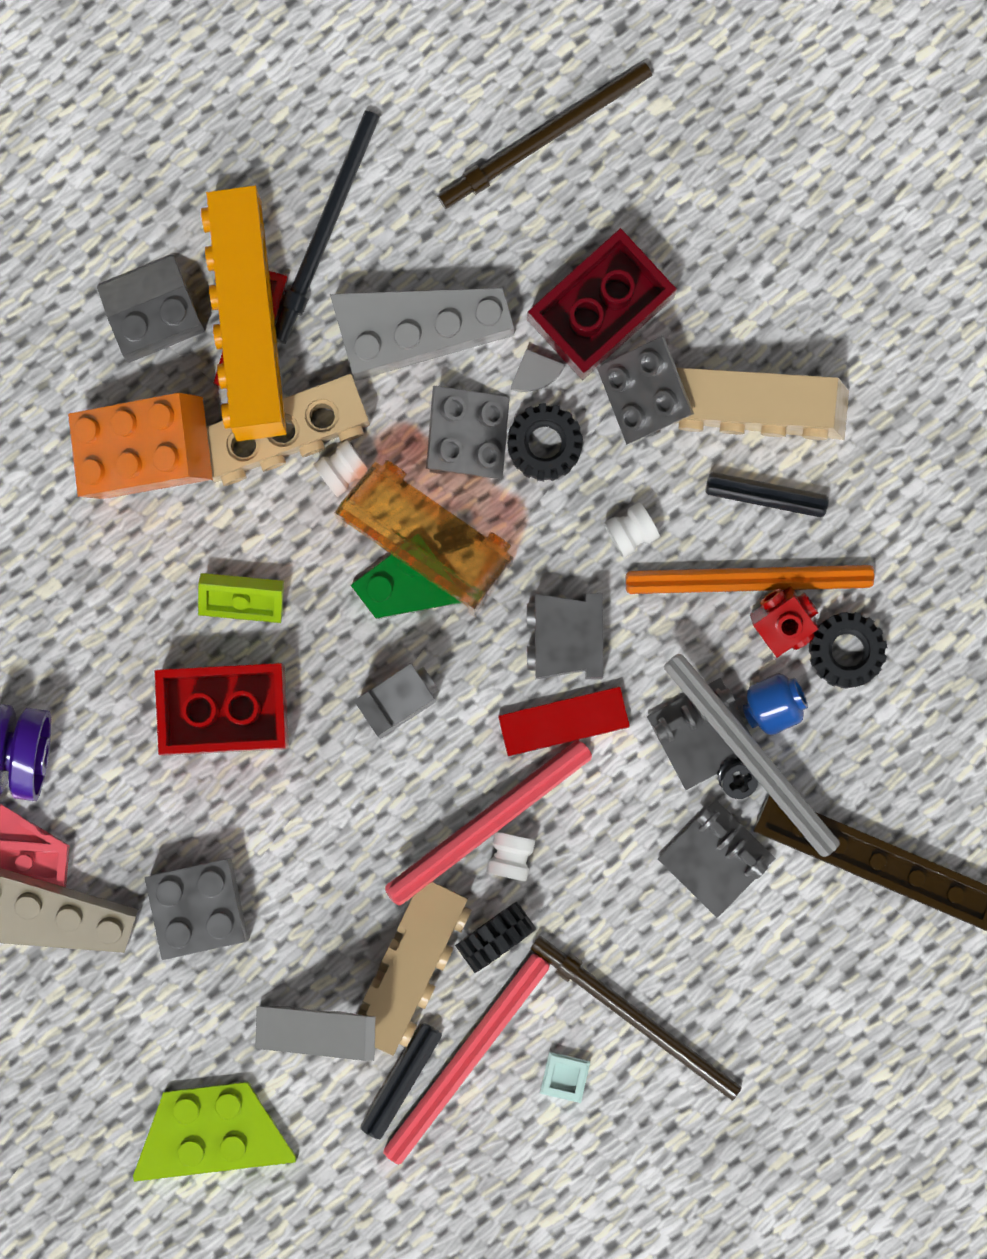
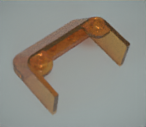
(425, 535)

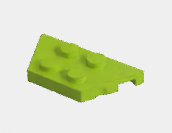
(209, 1133)

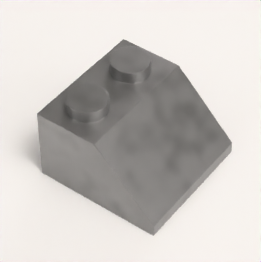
(150, 309)

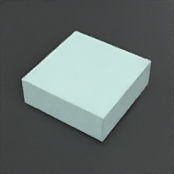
(565, 1077)

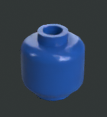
(775, 704)

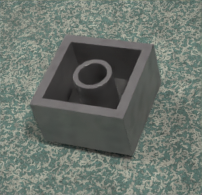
(196, 909)

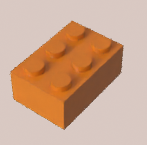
(140, 446)

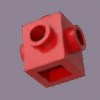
(772, 622)

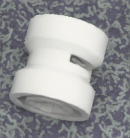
(341, 468)
(631, 530)
(510, 856)

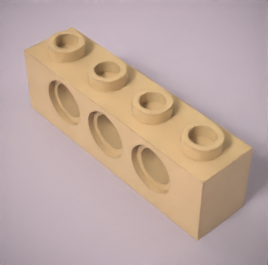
(337, 395)

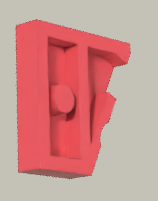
(31, 849)

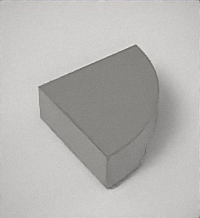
(535, 372)

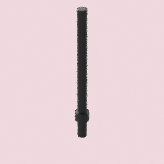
(294, 301)

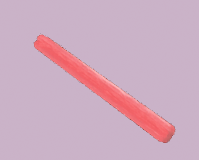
(488, 822)
(466, 1059)

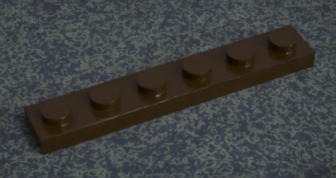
(884, 866)

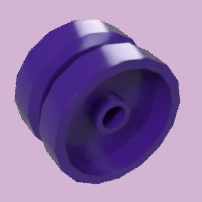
(24, 751)

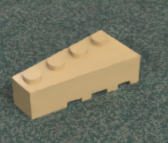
(765, 403)
(410, 962)

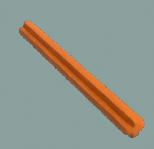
(749, 579)

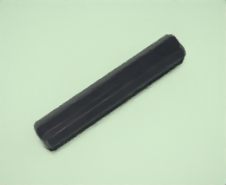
(767, 494)
(400, 1081)

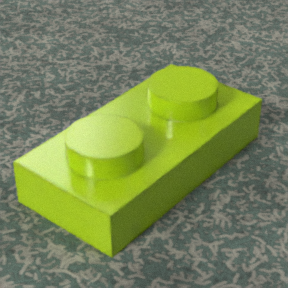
(240, 597)

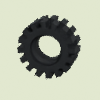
(550, 417)
(872, 643)
(495, 937)

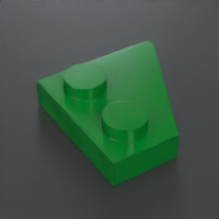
(398, 589)

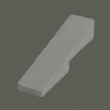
(315, 1032)

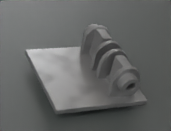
(645, 390)
(467, 433)
(691, 740)
(716, 858)

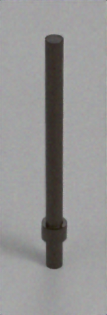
(478, 178)
(570, 968)

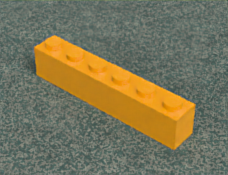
(245, 314)

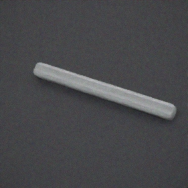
(751, 755)

